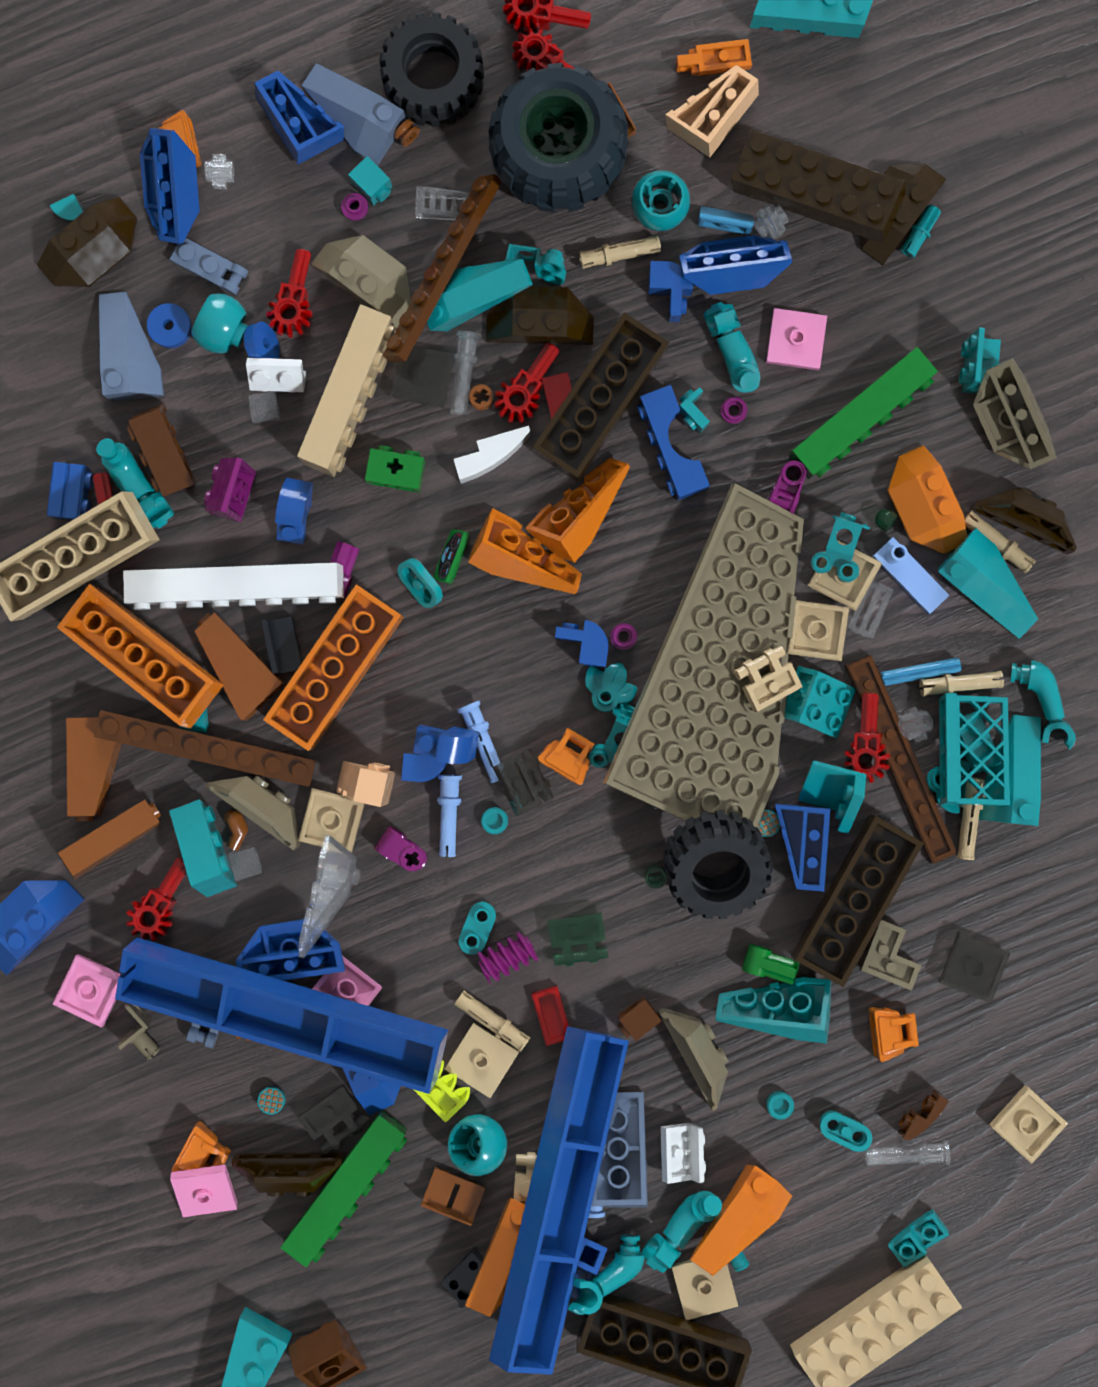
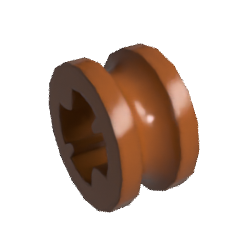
(407, 133)
(478, 389)

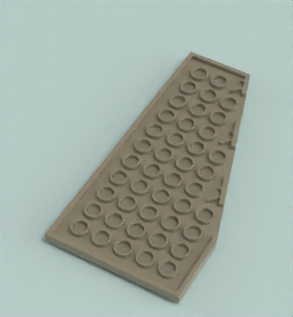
(693, 730)

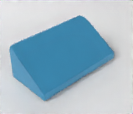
(725, 220)

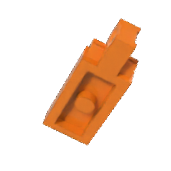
(715, 58)

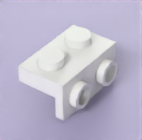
(275, 375)
(682, 1153)

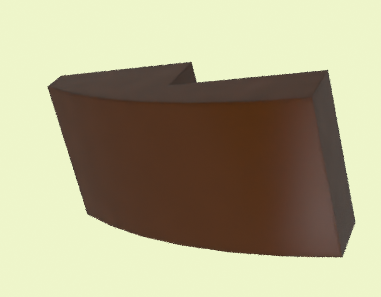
(916, 1123)

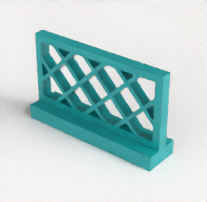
(950, 746)

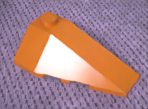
(574, 520)
(511, 554)

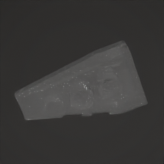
(330, 891)

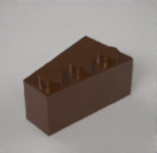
(160, 450)

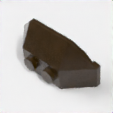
(920, 188)
(90, 245)
(541, 317)
(1029, 517)
(287, 1171)

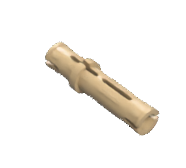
(625, 250)
(1008, 549)
(961, 683)
(967, 849)
(494, 1022)

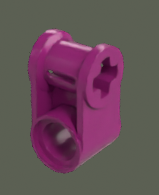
(788, 489)
(396, 848)

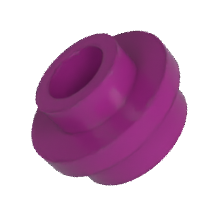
(357, 214)
(739, 404)
(623, 627)

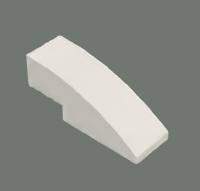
(491, 453)

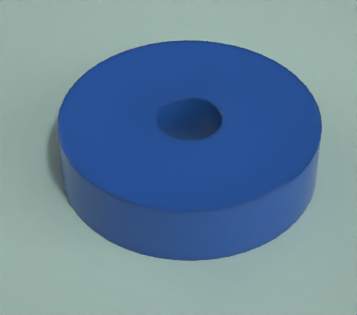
(160, 317)
(261, 341)

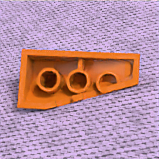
(746, 1214)
(493, 1274)

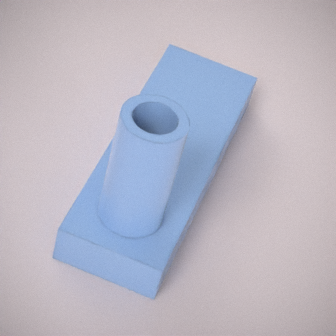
(910, 575)

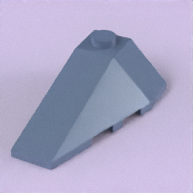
(366, 116)

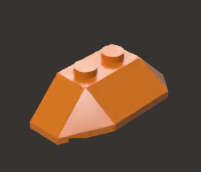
(926, 502)

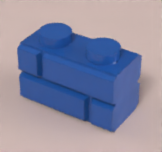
(69, 491)

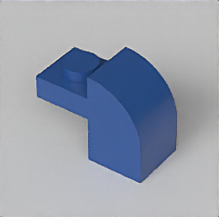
(668, 279)
(292, 510)
(592, 639)
(447, 746)
(420, 768)
(589, 1263)

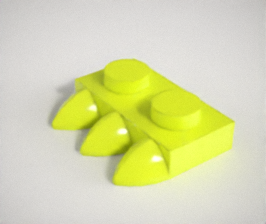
(444, 1097)

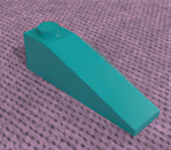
(476, 290)
(986, 579)
(1023, 775)
(781, 1009)

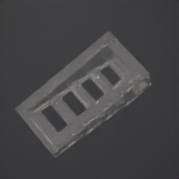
(443, 194)

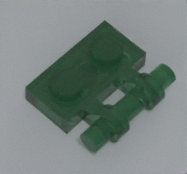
(575, 931)

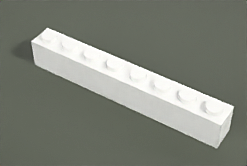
(233, 584)

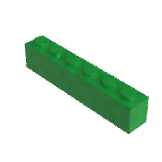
(863, 412)
(344, 1188)

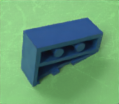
(298, 121)
(806, 841)

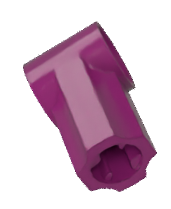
(346, 556)

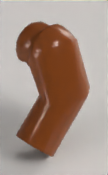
(238, 828)

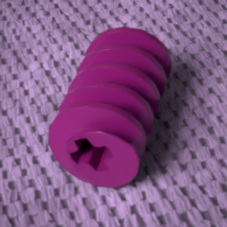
(507, 957)

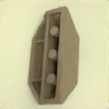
(366, 275)
(1013, 417)
(261, 805)
(699, 1053)

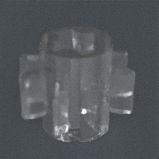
(219, 171)
(771, 221)
(915, 724)

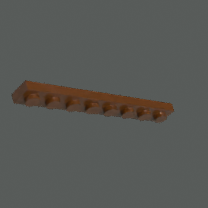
(439, 273)
(204, 748)

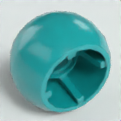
(670, 216)
(219, 324)
(477, 1145)

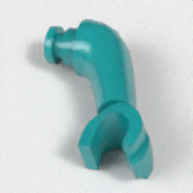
(735, 350)
(129, 478)
(1044, 685)
(684, 1223)
(619, 1272)

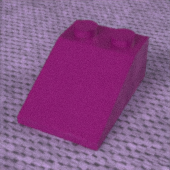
(230, 489)

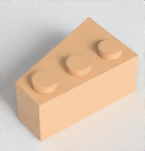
(715, 111)
(366, 783)

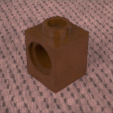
(638, 1019)

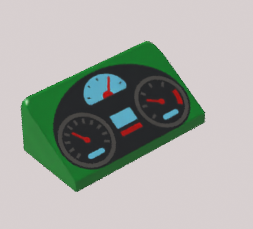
(451, 556)

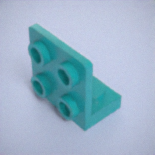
(979, 356)
(820, 702)
(835, 789)

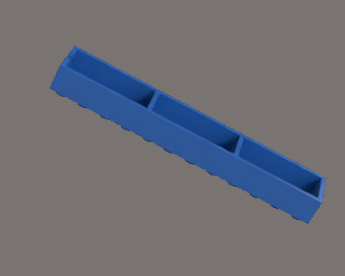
(281, 1014)
(558, 1202)

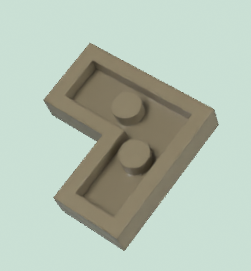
(882, 957)

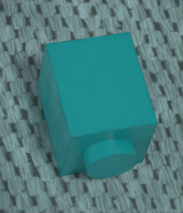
(370, 181)

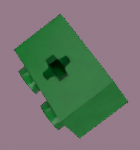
(407, 479)

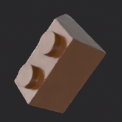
(326, 1356)

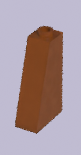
(239, 668)
(89, 768)
(109, 838)

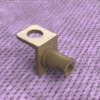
(138, 1035)

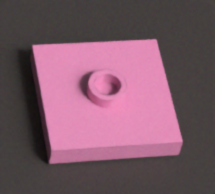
(796, 339)
(88, 990)
(204, 1190)

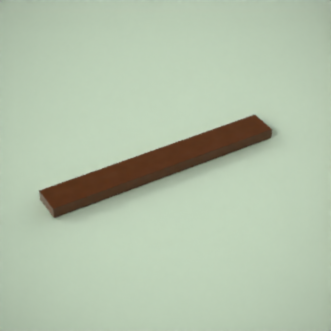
(904, 764)

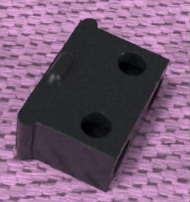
(465, 1275)

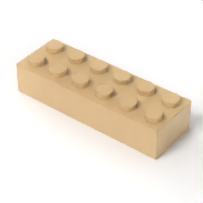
(347, 392)
(74, 555)
(875, 1325)

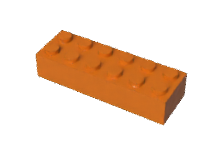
(140, 656)
(333, 668)

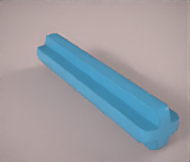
(921, 671)

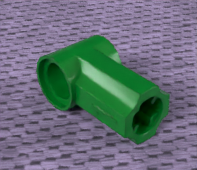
(764, 963)

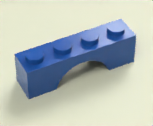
(684, 475)

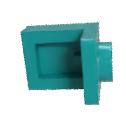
(692, 415)

